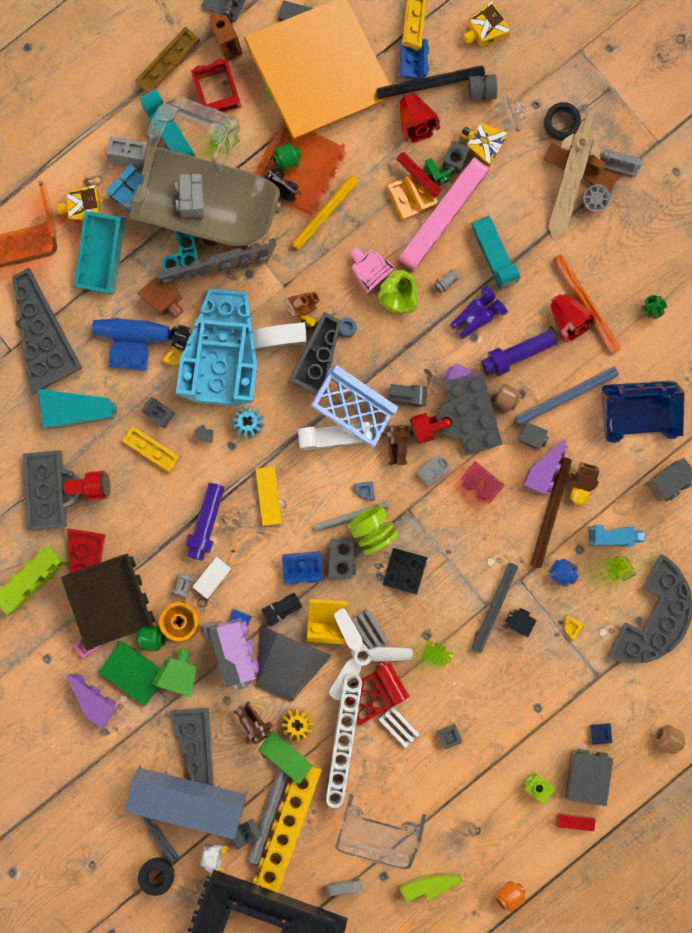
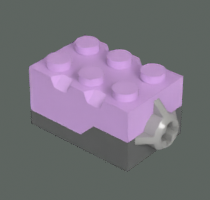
(234, 653)

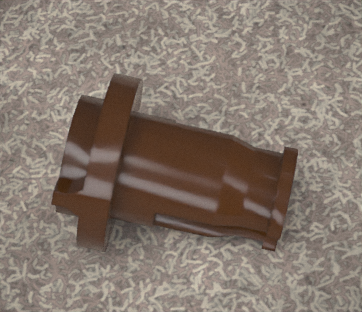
(397, 443)
(258, 730)

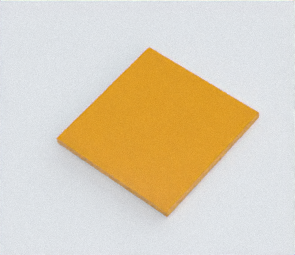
(318, 67)

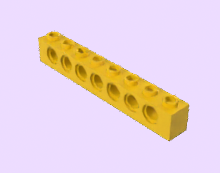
(291, 831)

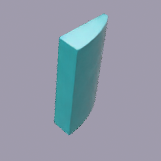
(99, 252)

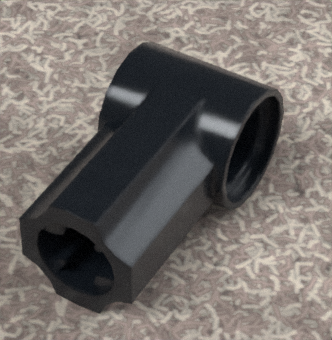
(279, 610)

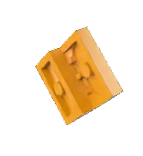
(410, 197)

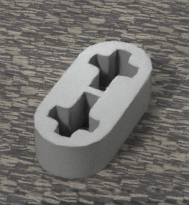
(342, 887)

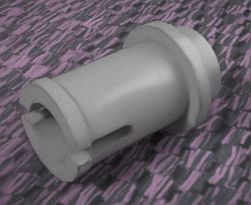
(446, 281)

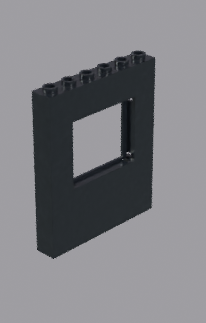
(259, 904)

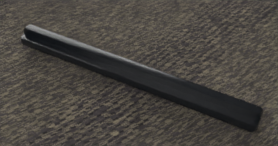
(429, 82)

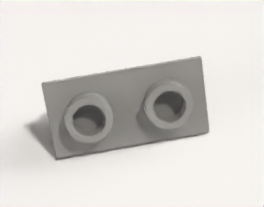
(621, 162)

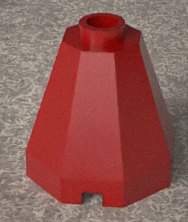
(417, 119)
(571, 317)

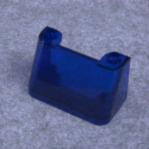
(643, 409)

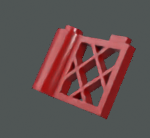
(389, 686)

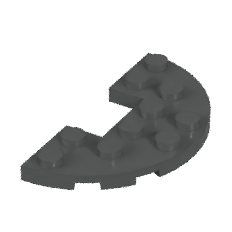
(666, 622)

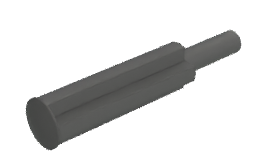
(161, 840)

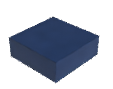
(601, 733)

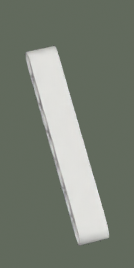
(343, 749)

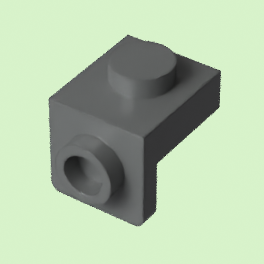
(158, 412)
(246, 833)

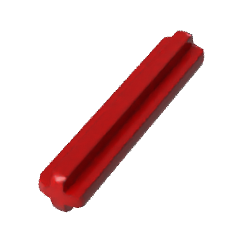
(419, 174)

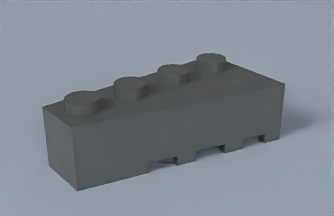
(317, 355)

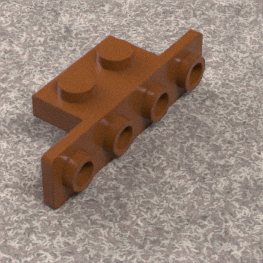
(594, 171)

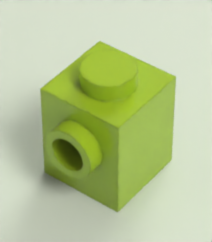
(538, 787)

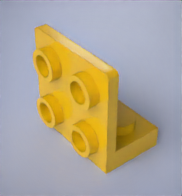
(322, 623)

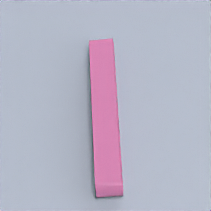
(444, 214)

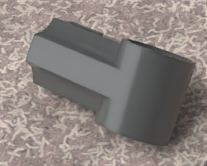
(413, 394)

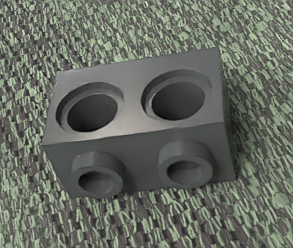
(336, 558)

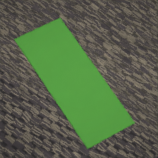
(285, 757)

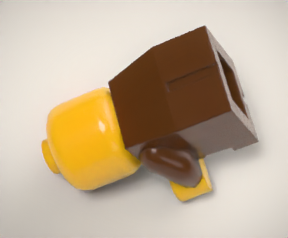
(584, 482)

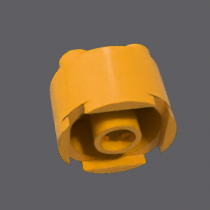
(170, 615)

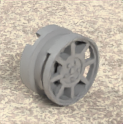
(596, 197)

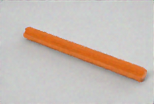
(584, 299)

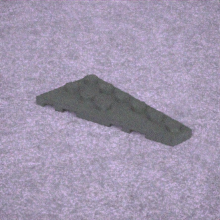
(220, 262)
(44, 341)

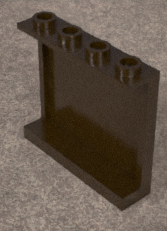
(107, 601)

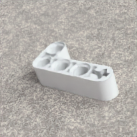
(334, 436)

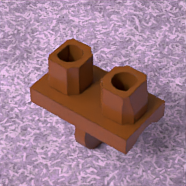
(302, 303)

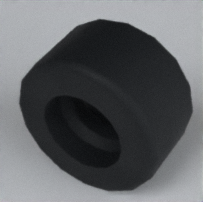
(144, 881)

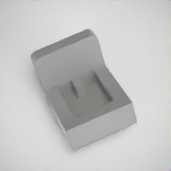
(433, 470)

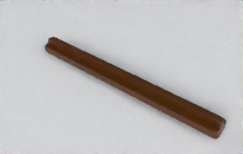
(551, 513)

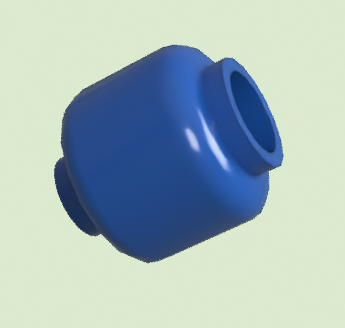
(564, 572)

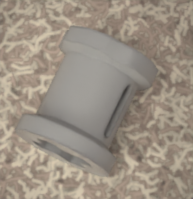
(178, 589)

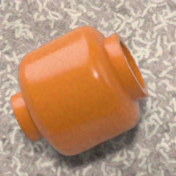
(510, 896)

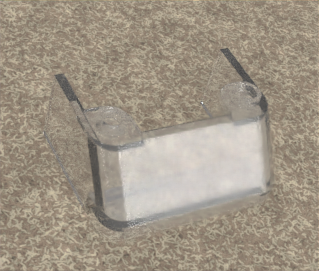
(221, 126)
(378, 840)

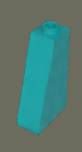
(72, 409)

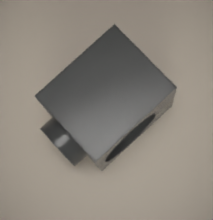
(457, 150)
(533, 436)

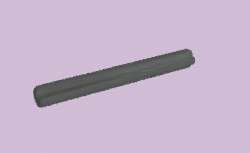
(495, 607)

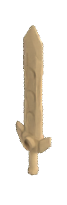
(573, 174)

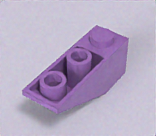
(541, 474)
(93, 704)

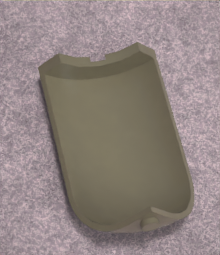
(235, 201)

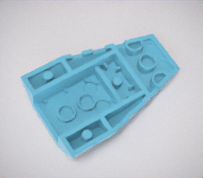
(220, 353)

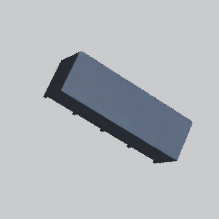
(185, 803)

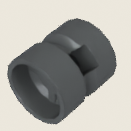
(482, 87)

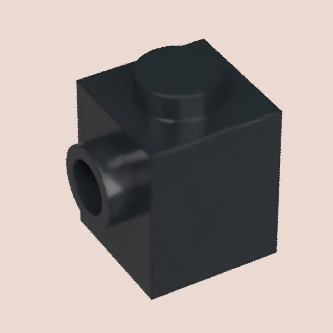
(520, 621)

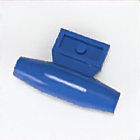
(130, 340)

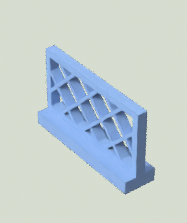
(360, 391)

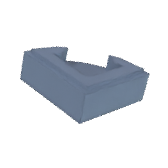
(365, 490)

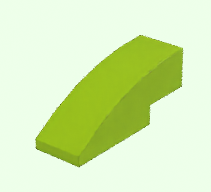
(430, 885)

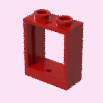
(217, 66)

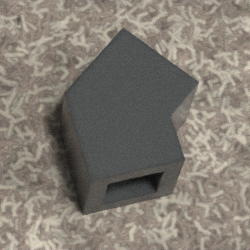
(204, 434)

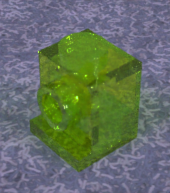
(620, 568)
(437, 654)

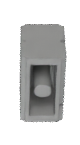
(190, 196)

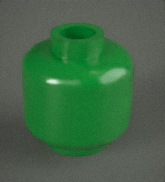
(286, 157)
(150, 638)

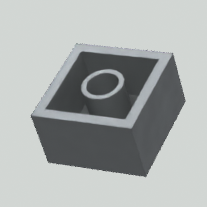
(670, 480)

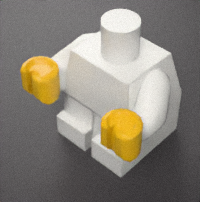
(211, 857)

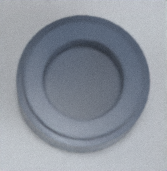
(347, 327)

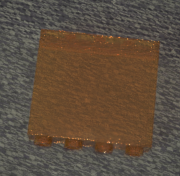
(314, 170)

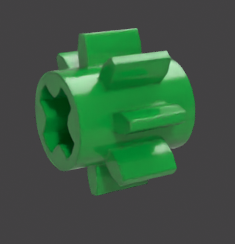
(654, 306)

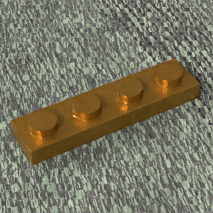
(167, 60)

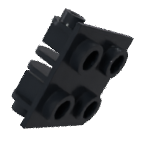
(405, 571)

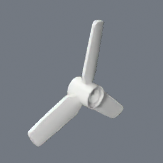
(354, 641)

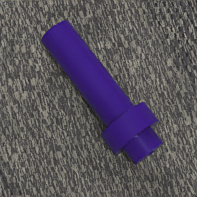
(499, 361)
(200, 541)

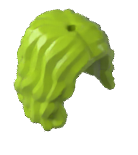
(399, 292)

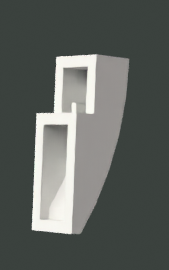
(280, 336)

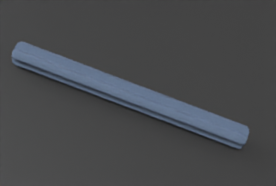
(566, 396)

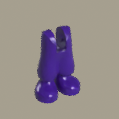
(476, 315)

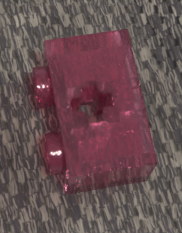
(478, 472)

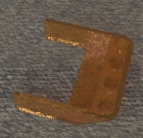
(30, 242)

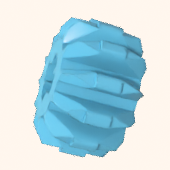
(247, 415)

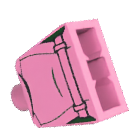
(370, 269)

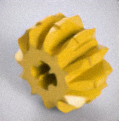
(302, 719)

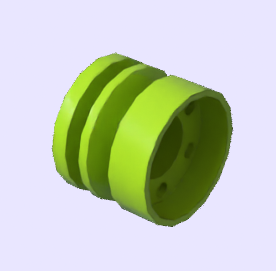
(373, 529)

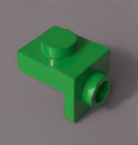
(433, 172)

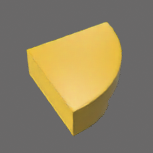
(309, 322)
(173, 357)
(572, 627)

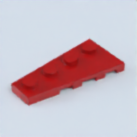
(85, 548)

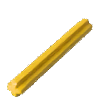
(325, 212)

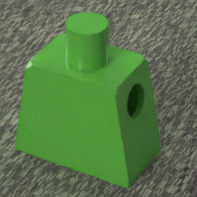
(176, 674)

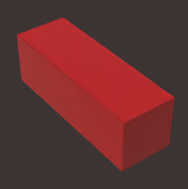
(576, 822)

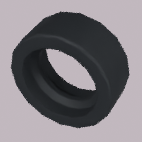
(562, 106)

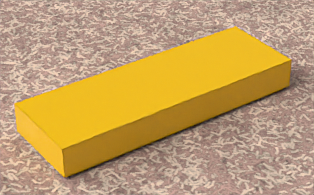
(414, 24)
(151, 449)
(268, 496)

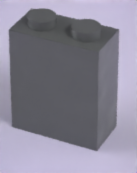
(589, 777)

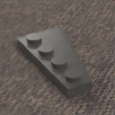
(195, 742)

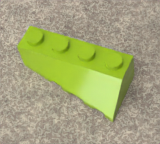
(30, 579)

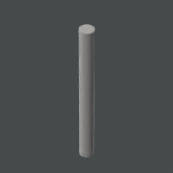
(344, 518)

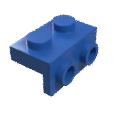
(413, 63)
(302, 567)

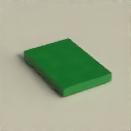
(131, 672)

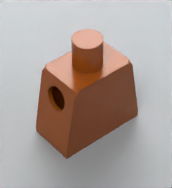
(225, 36)
(162, 297)

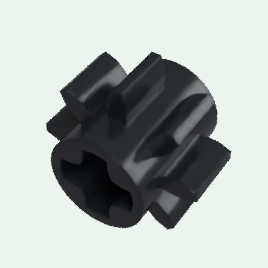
(179, 336)

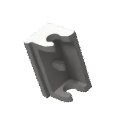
(126, 152)

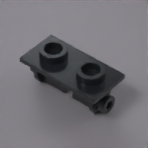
(288, 188)

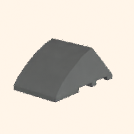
(286, 664)

